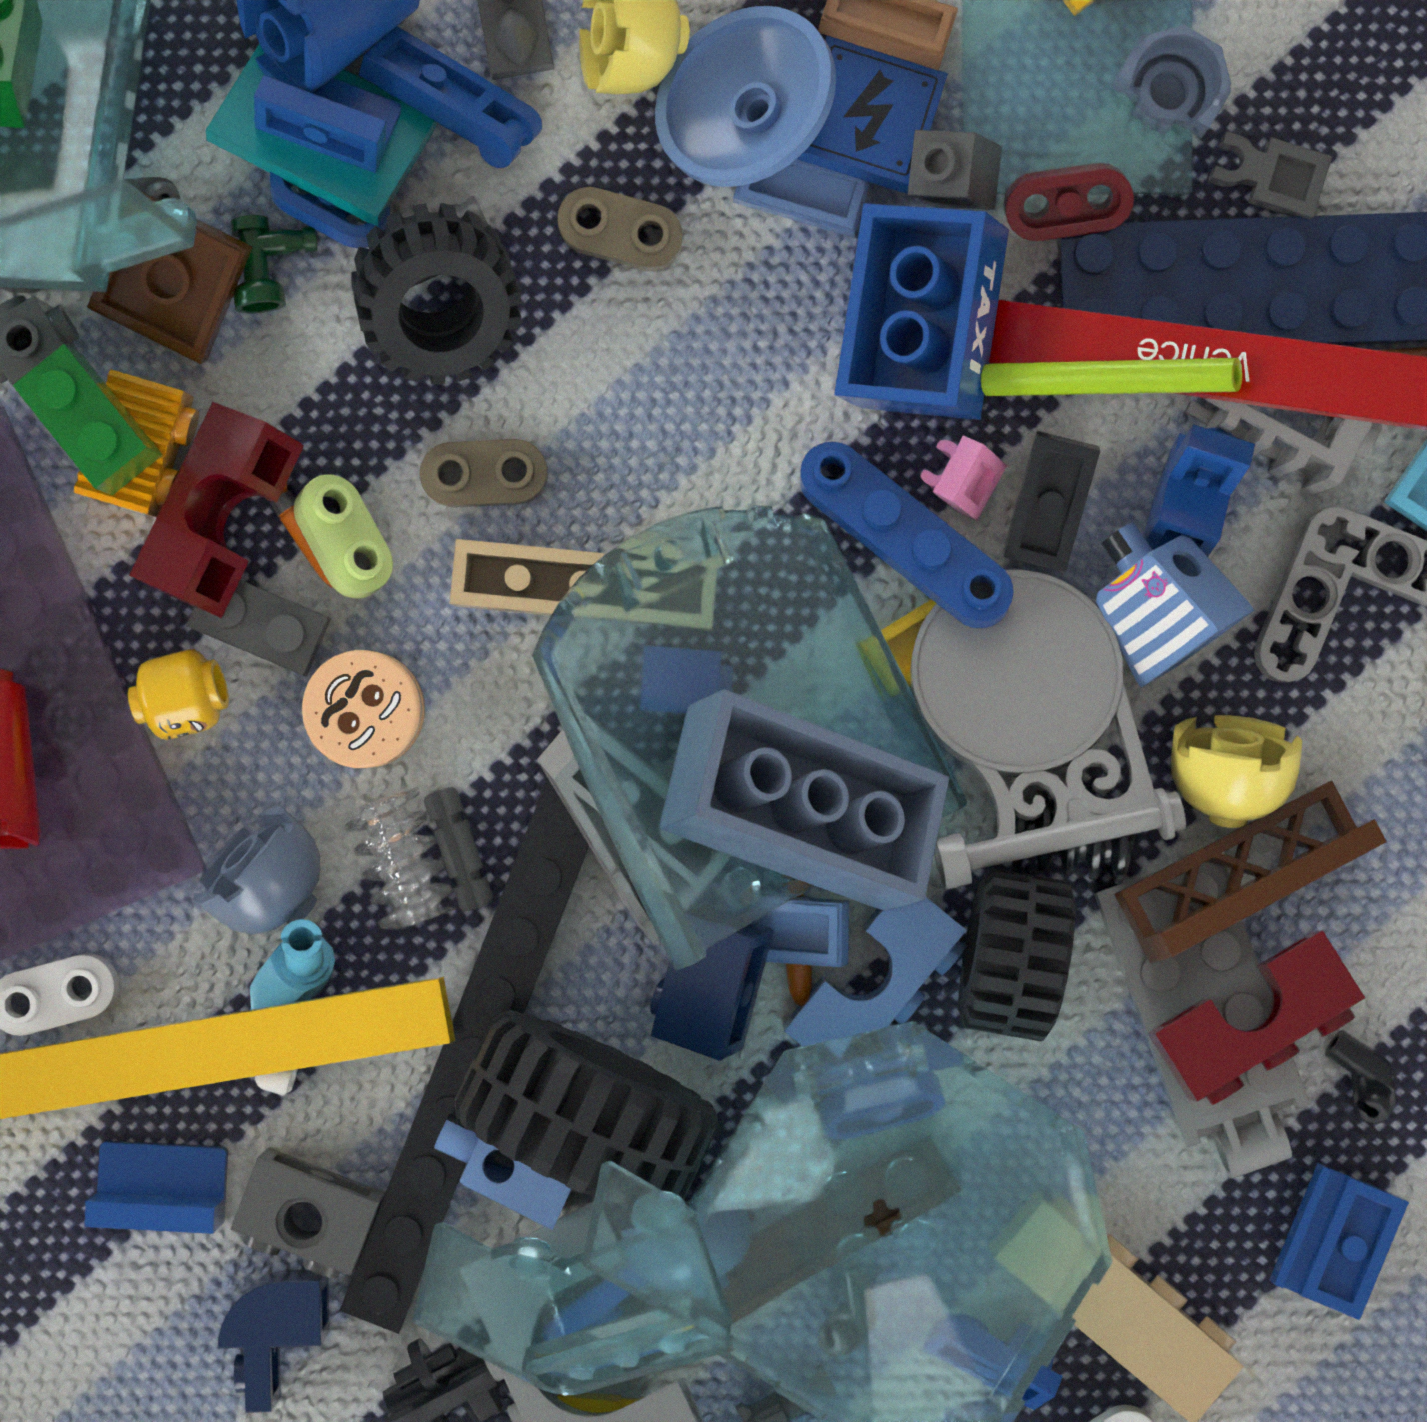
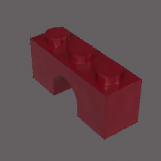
(226, 463)
(1307, 992)

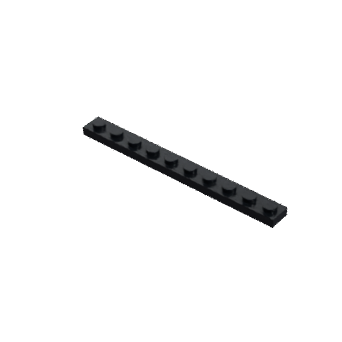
(498, 983)

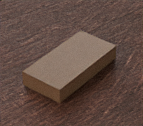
(898, 28)

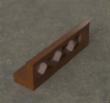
(1257, 893)

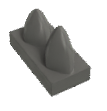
(515, 37)

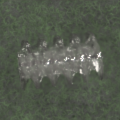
(400, 860)

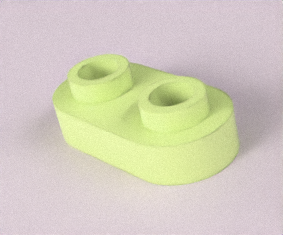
(338, 536)

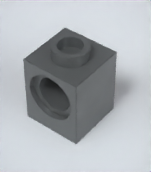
(954, 169)

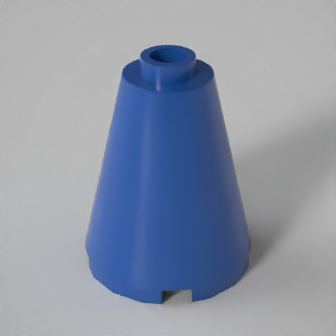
(317, 39)

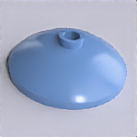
(729, 78)

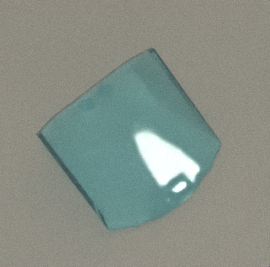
(699, 610)

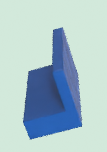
(333, 121)
(159, 1187)

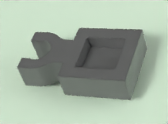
(1281, 177)

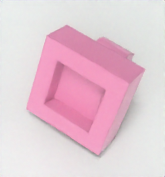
(967, 477)

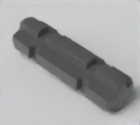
(458, 849)

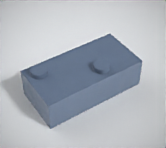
(804, 801)

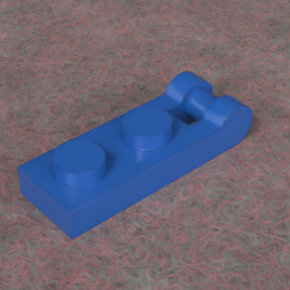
(452, 96)

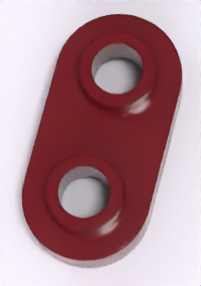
(1067, 207)

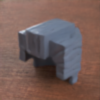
(1175, 80)

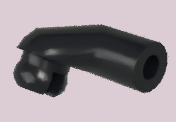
(1370, 1076)

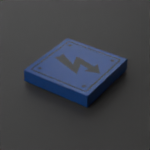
(875, 115)

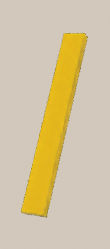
(225, 1047)

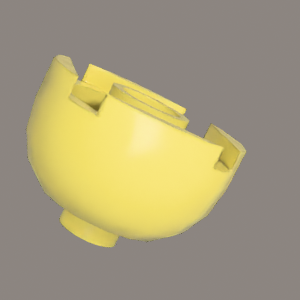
(631, 44)
(1234, 769)

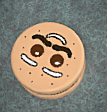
(363, 709)

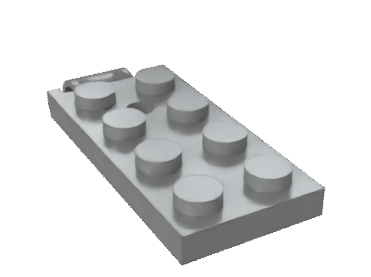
(1227, 973)

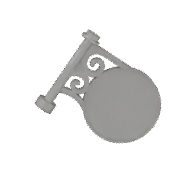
(1026, 705)

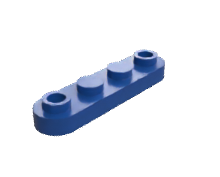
(906, 535)

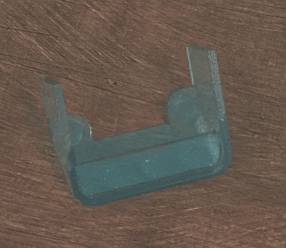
(580, 1323)

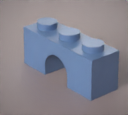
(917, 943)

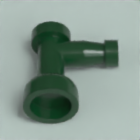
(258, 291)

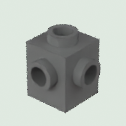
(49, 331)

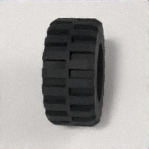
(579, 1103)

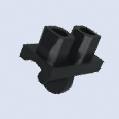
(439, 1383)

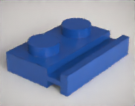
(1338, 1241)

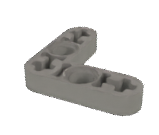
(1334, 573)

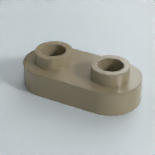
(619, 229)
(483, 473)

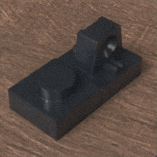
(1051, 501)

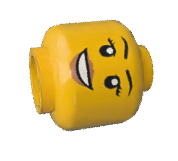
(178, 694)

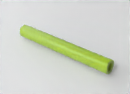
(1112, 377)

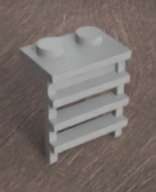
(1319, 460)

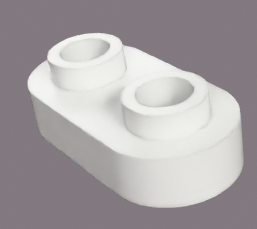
(52, 993)

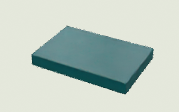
(341, 183)

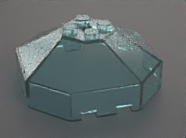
(969, 1283)

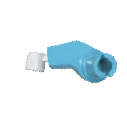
(291, 975)

